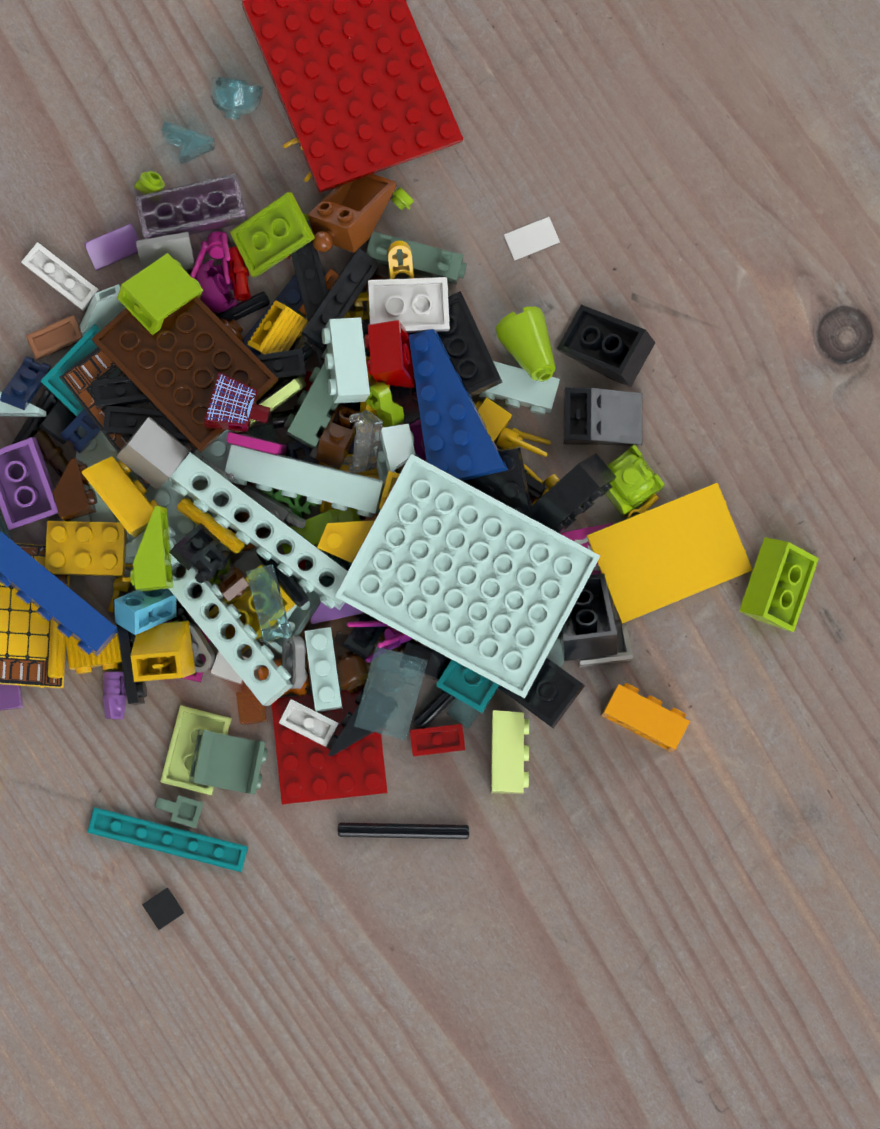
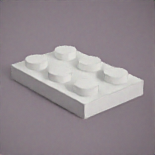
(415, 302)

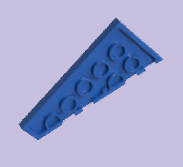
(450, 421)

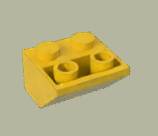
(163, 652)

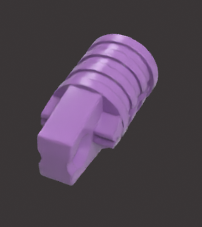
(114, 695)

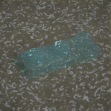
(268, 603)

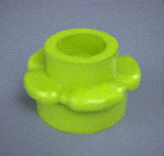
(402, 199)

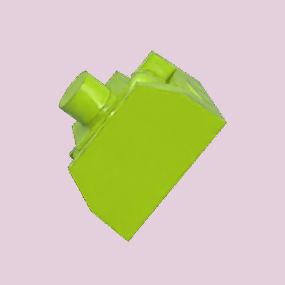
(633, 483)

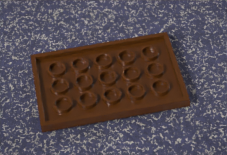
(182, 364)

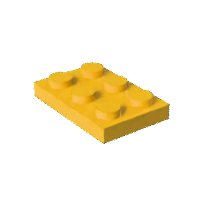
(85, 548)

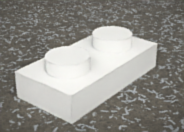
(308, 723)

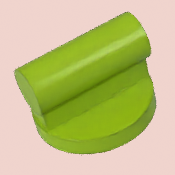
(149, 183)

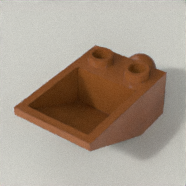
(350, 213)

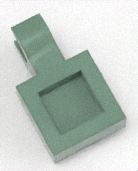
(184, 811)

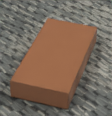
(54, 337)

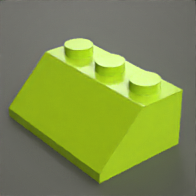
(779, 584)

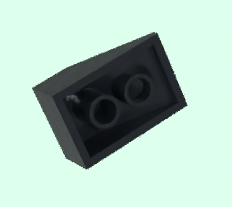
(607, 345)

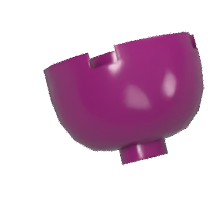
(216, 292)

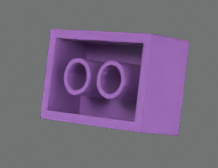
(25, 484)

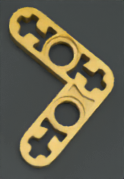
(393, 261)

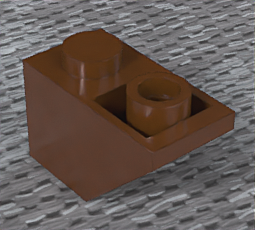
(337, 437)
(73, 493)

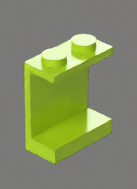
(158, 292)

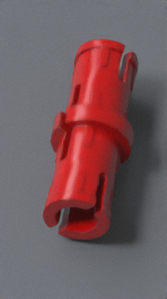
(238, 274)

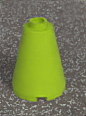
(528, 342)

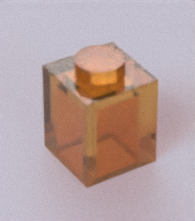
(250, 708)

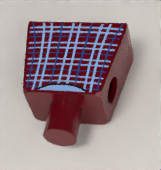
(234, 405)

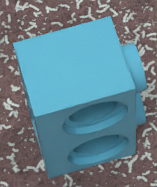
(144, 609)

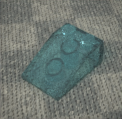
(390, 693)

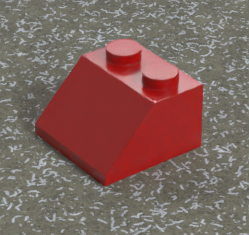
(390, 354)

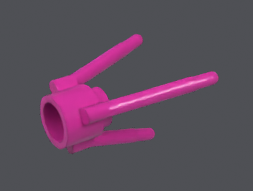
(218, 249)
(393, 637)

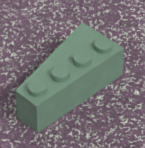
(314, 409)

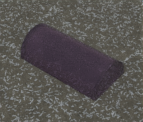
(192, 208)

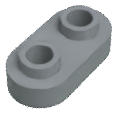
(199, 647)
(294, 660)

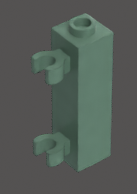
(426, 260)

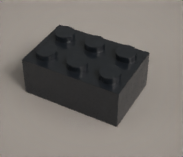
(573, 494)
(591, 623)

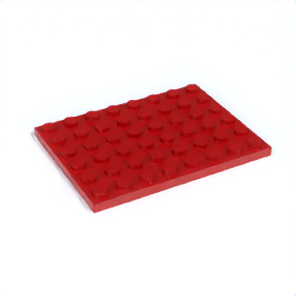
(353, 84)

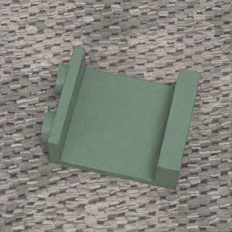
(227, 762)

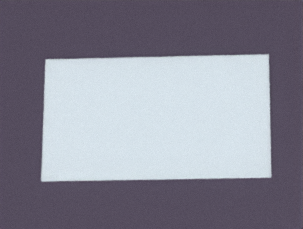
(531, 238)

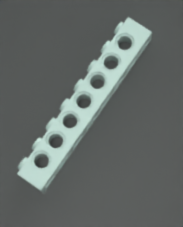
(194, 469)
(265, 690)

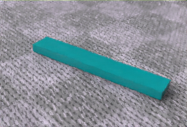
(167, 839)

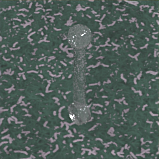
(229, 476)

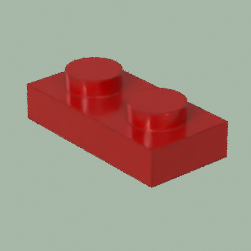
(437, 740)

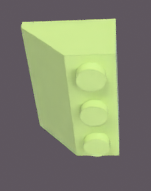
(509, 752)

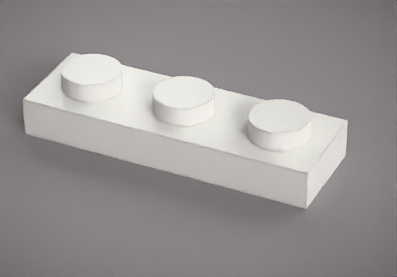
(60, 276)

